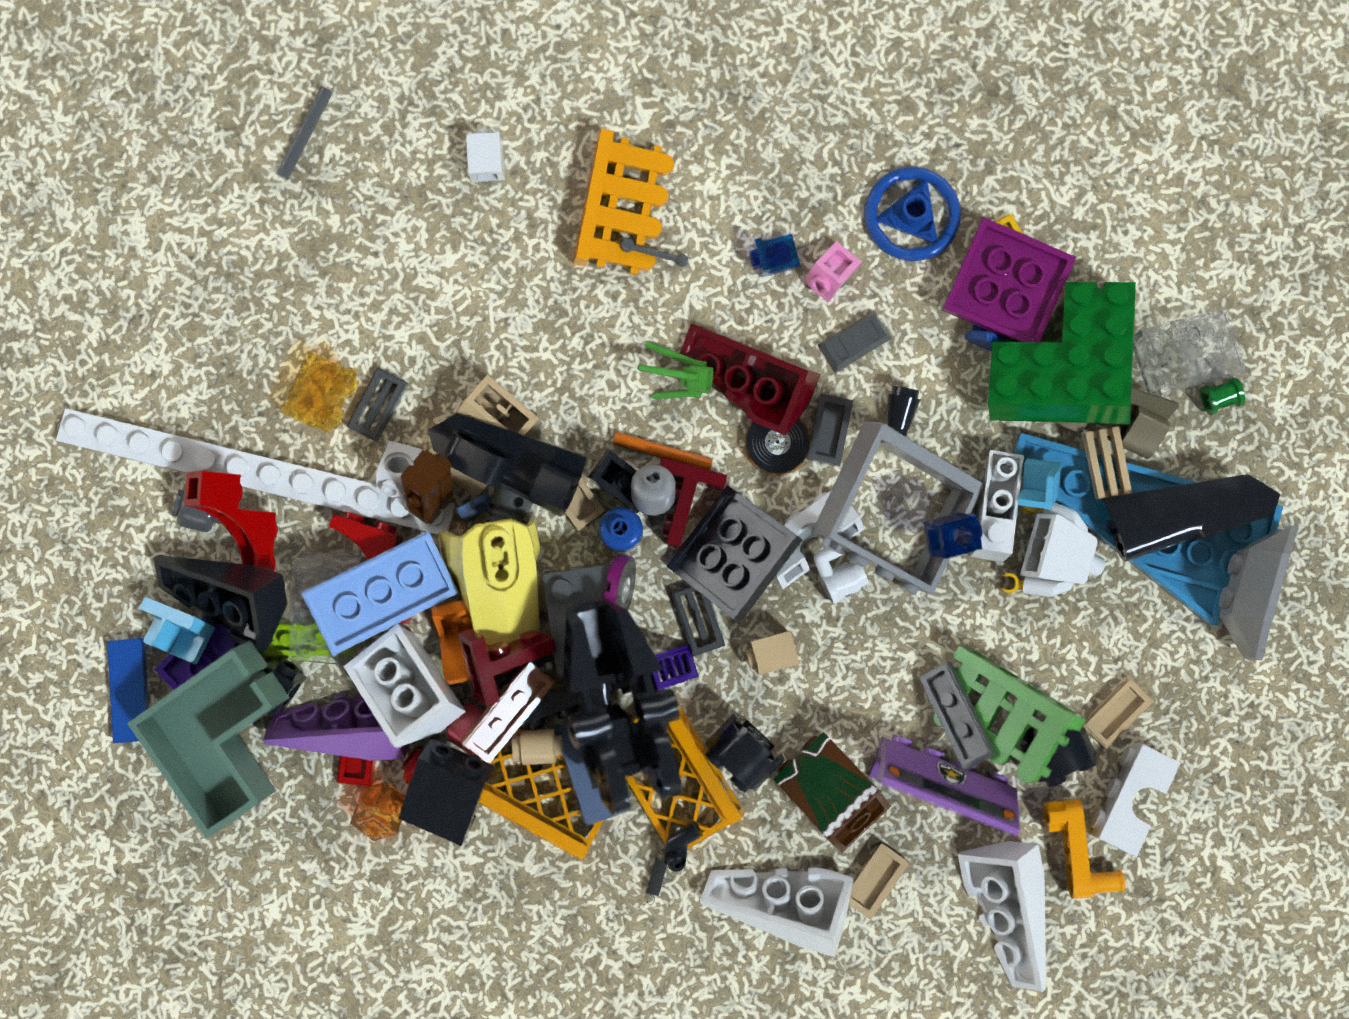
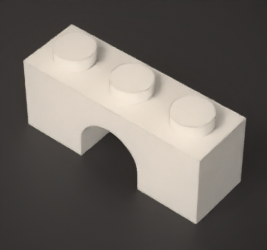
(802, 525)
(1116, 821)

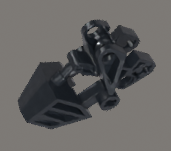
(606, 648)

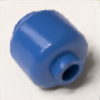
(630, 538)

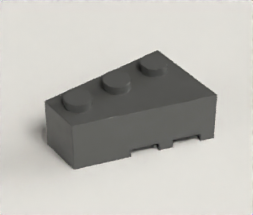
(568, 589)

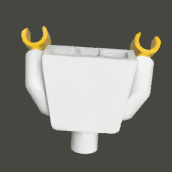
(1057, 553)

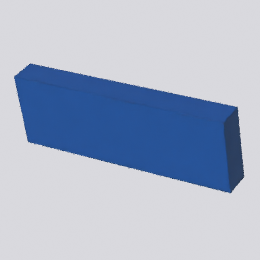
(127, 685)

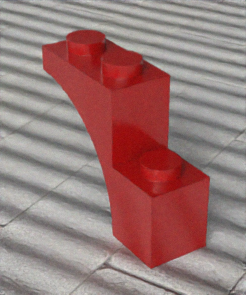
(220, 497)
(369, 539)

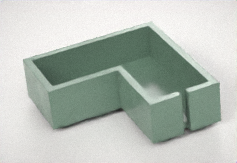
(197, 738)

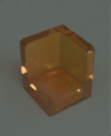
(378, 811)

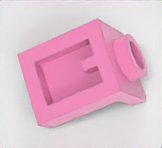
(832, 271)

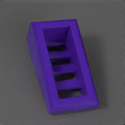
(689, 663)

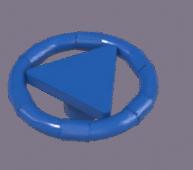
(912, 214)

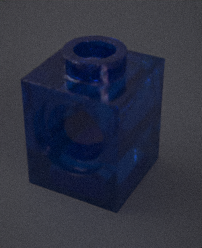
(941, 535)

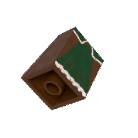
(832, 791)

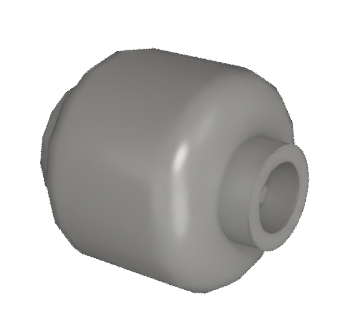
(653, 489)

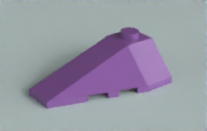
(338, 728)

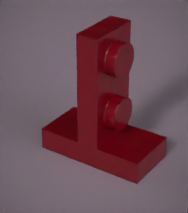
(684, 495)
(500, 657)

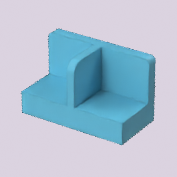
(176, 631)

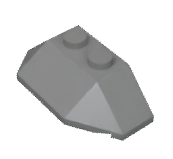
(1255, 589)

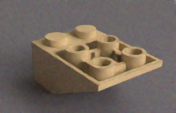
(497, 407)

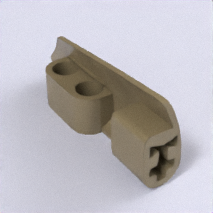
(1146, 427)

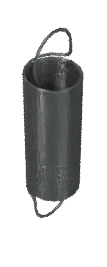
(656, 878)

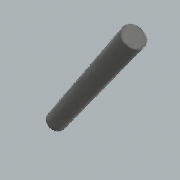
(304, 133)

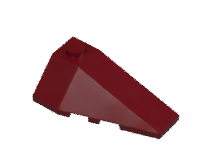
(759, 383)

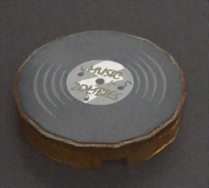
(774, 452)

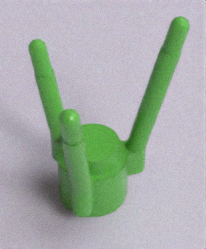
(696, 378)

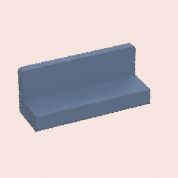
(588, 798)

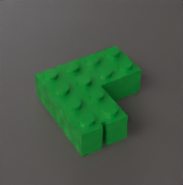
(1076, 379)

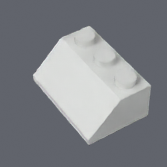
(404, 687)

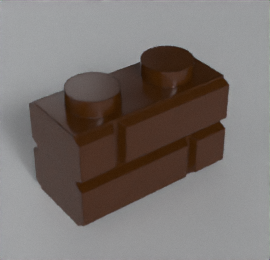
(427, 486)

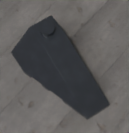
(236, 595)

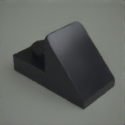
(614, 477)

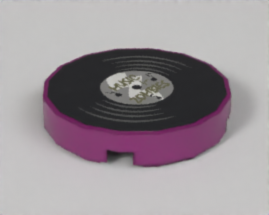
(622, 578)

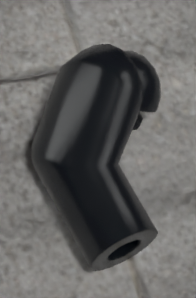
(677, 846)

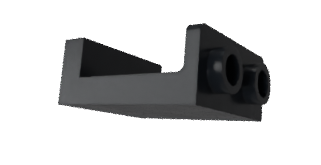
(445, 791)

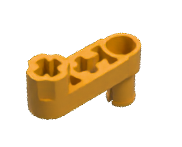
(1069, 818)

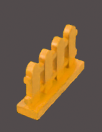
(626, 189)

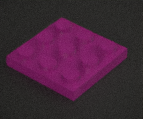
(1008, 283)

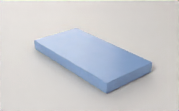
(379, 593)

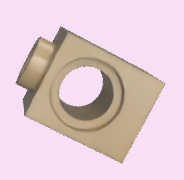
(772, 653)

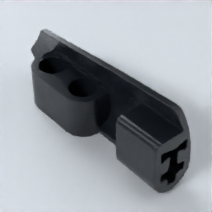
(510, 460)
(1186, 512)

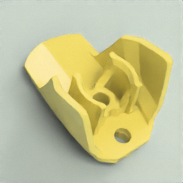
(499, 601)

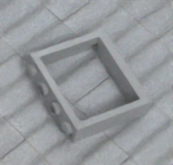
(961, 499)

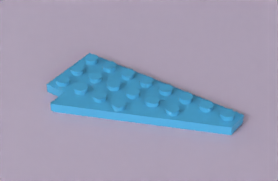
(1188, 571)

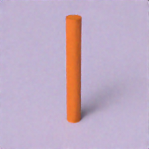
(661, 451)

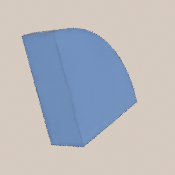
(474, 508)

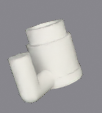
(841, 580)

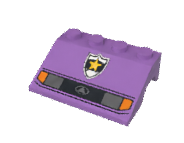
(947, 784)

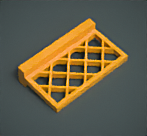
(708, 776)
(536, 821)

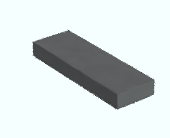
(957, 715)

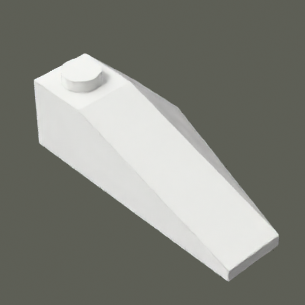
(1012, 895)
(792, 905)

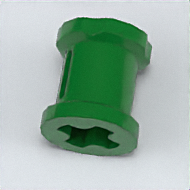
(1222, 396)

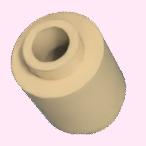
(537, 746)

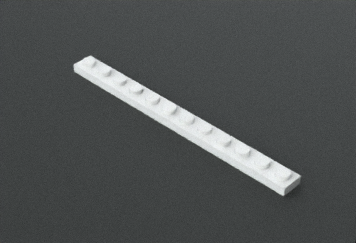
(255, 471)

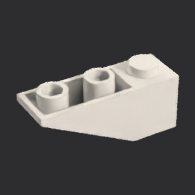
(999, 505)

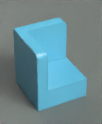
(1040, 484)

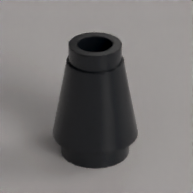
(902, 408)

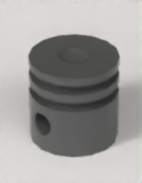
(507, 506)

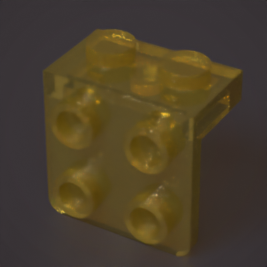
(319, 393)

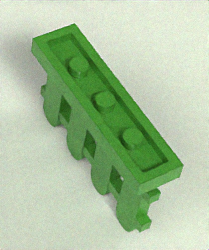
(1021, 714)

